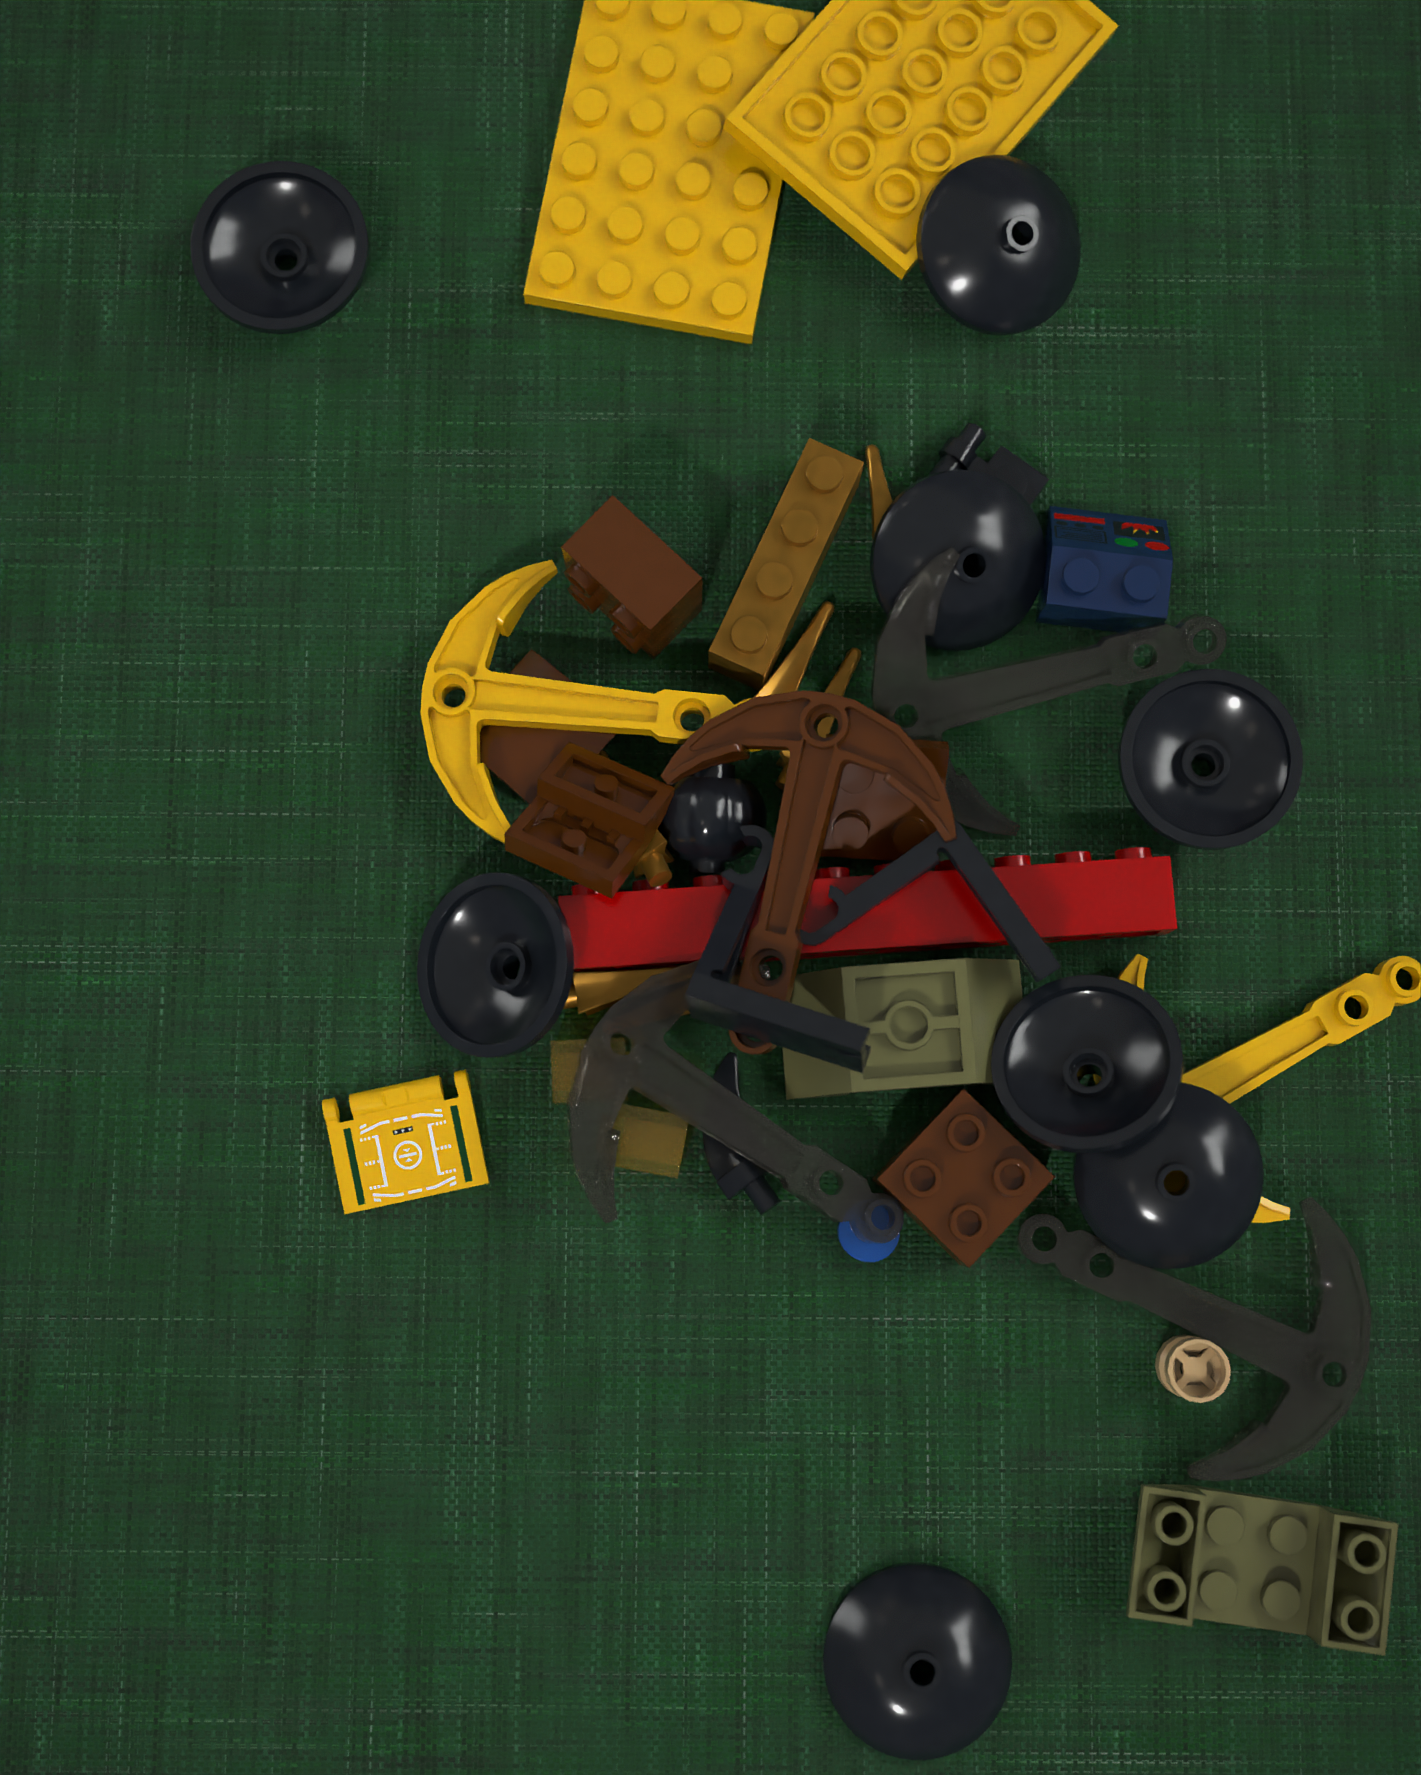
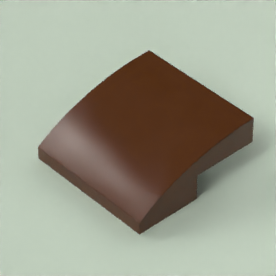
(523, 753)
(589, 819)

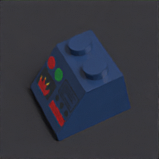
(1104, 570)

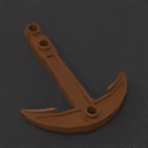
(809, 793)

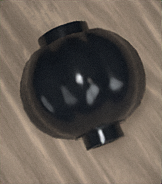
(707, 817)

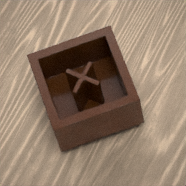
(631, 578)
(963, 1178)

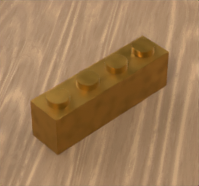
(785, 564)

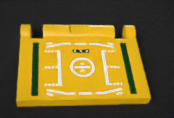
(405, 1143)

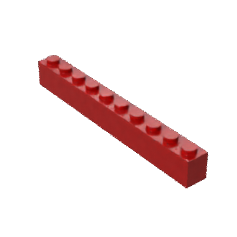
(935, 912)

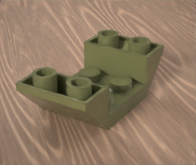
(925, 1022)
(1262, 1565)

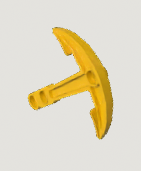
(524, 701)
(1284, 1045)

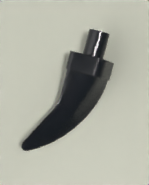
(730, 1169)

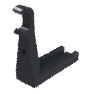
(976, 874)
(751, 1013)

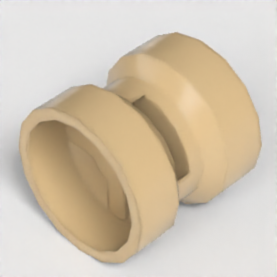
(1203, 1374)

